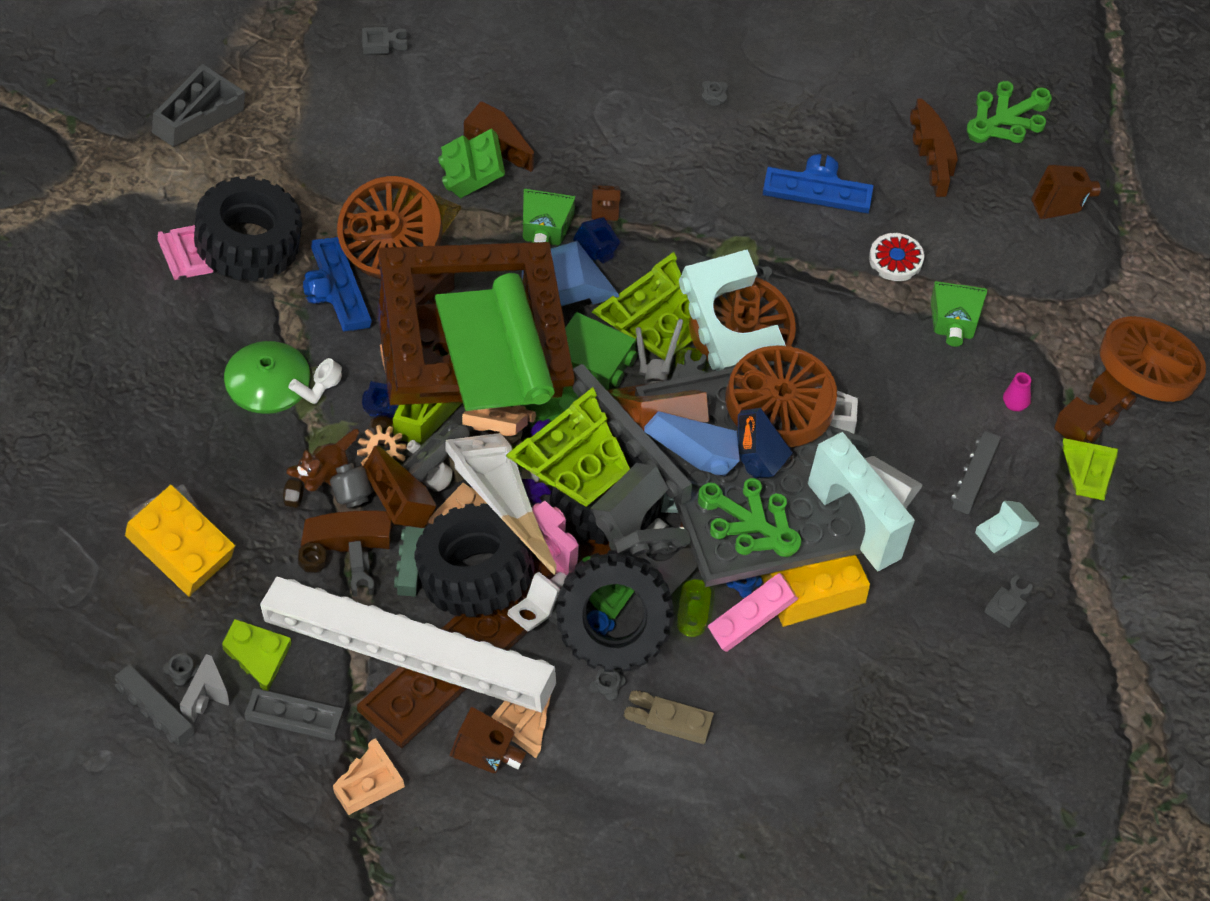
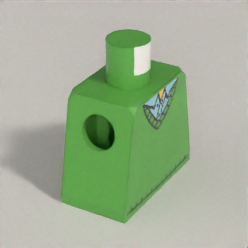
(546, 216)
(956, 310)

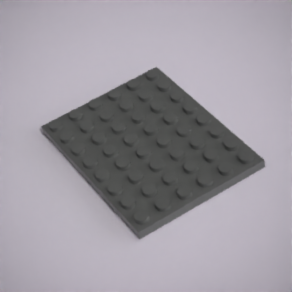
(824, 530)

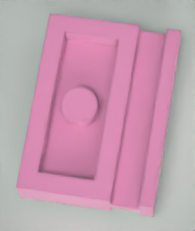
(181, 253)

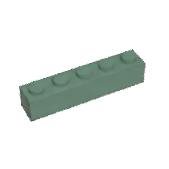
(408, 575)

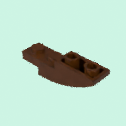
(934, 143)

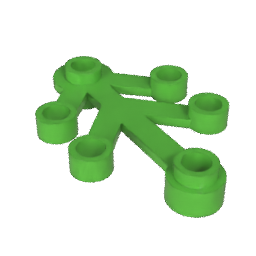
(982, 128)
(751, 521)

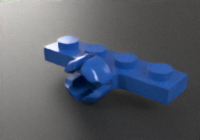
(818, 186)
(336, 285)

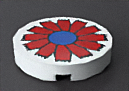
(896, 256)

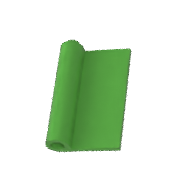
(495, 346)

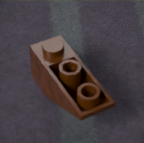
(511, 143)

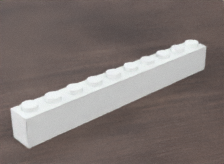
(409, 643)

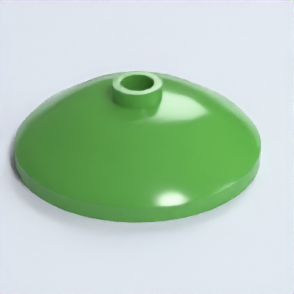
(261, 387)

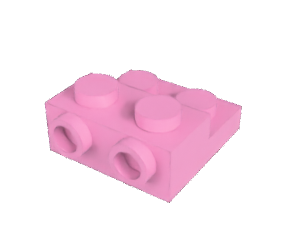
(561, 544)

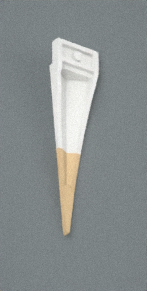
(498, 481)

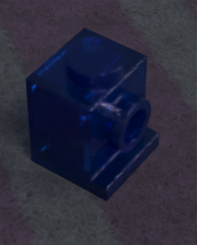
(597, 239)
(375, 398)

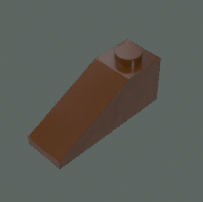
(398, 490)

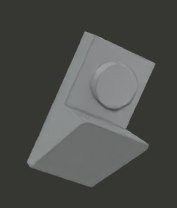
(205, 685)

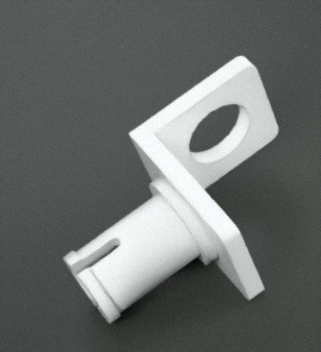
(539, 600)

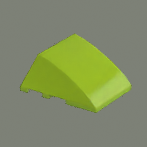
(654, 306)
(575, 452)

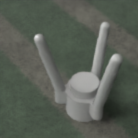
(657, 369)

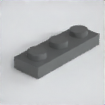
(294, 714)

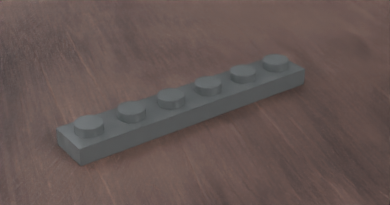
(634, 437)

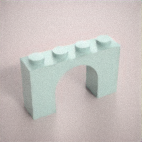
(706, 282)
(841, 470)

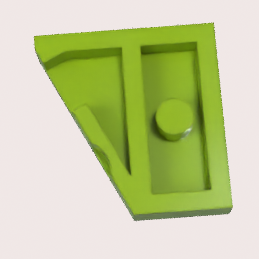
(1090, 467)
(256, 650)

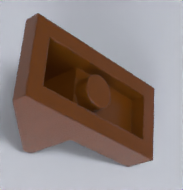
(605, 202)

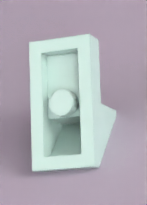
(1006, 526)

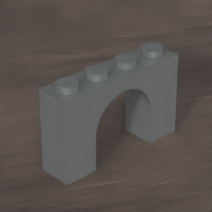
(622, 512)

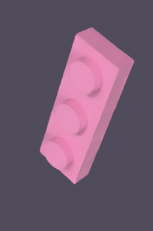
(752, 612)

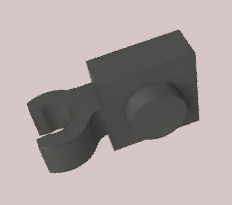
(359, 562)

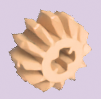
(385, 439)

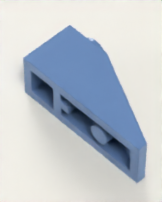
(699, 443)

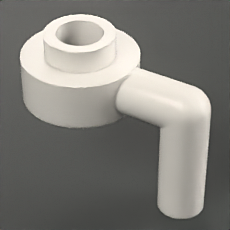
(325, 376)
(439, 476)

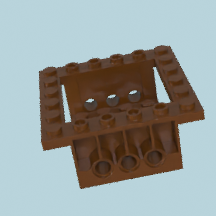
(415, 331)

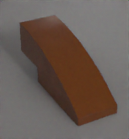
(339, 528)

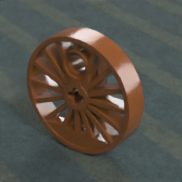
(399, 220)
(746, 316)
(1159, 351)
(787, 395)

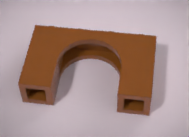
(685, 404)

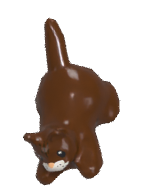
(321, 464)

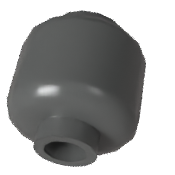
(351, 485)

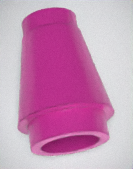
(1018, 393)

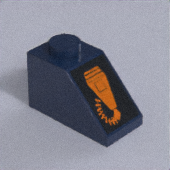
(760, 444)

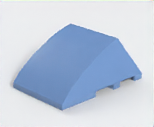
(579, 276)

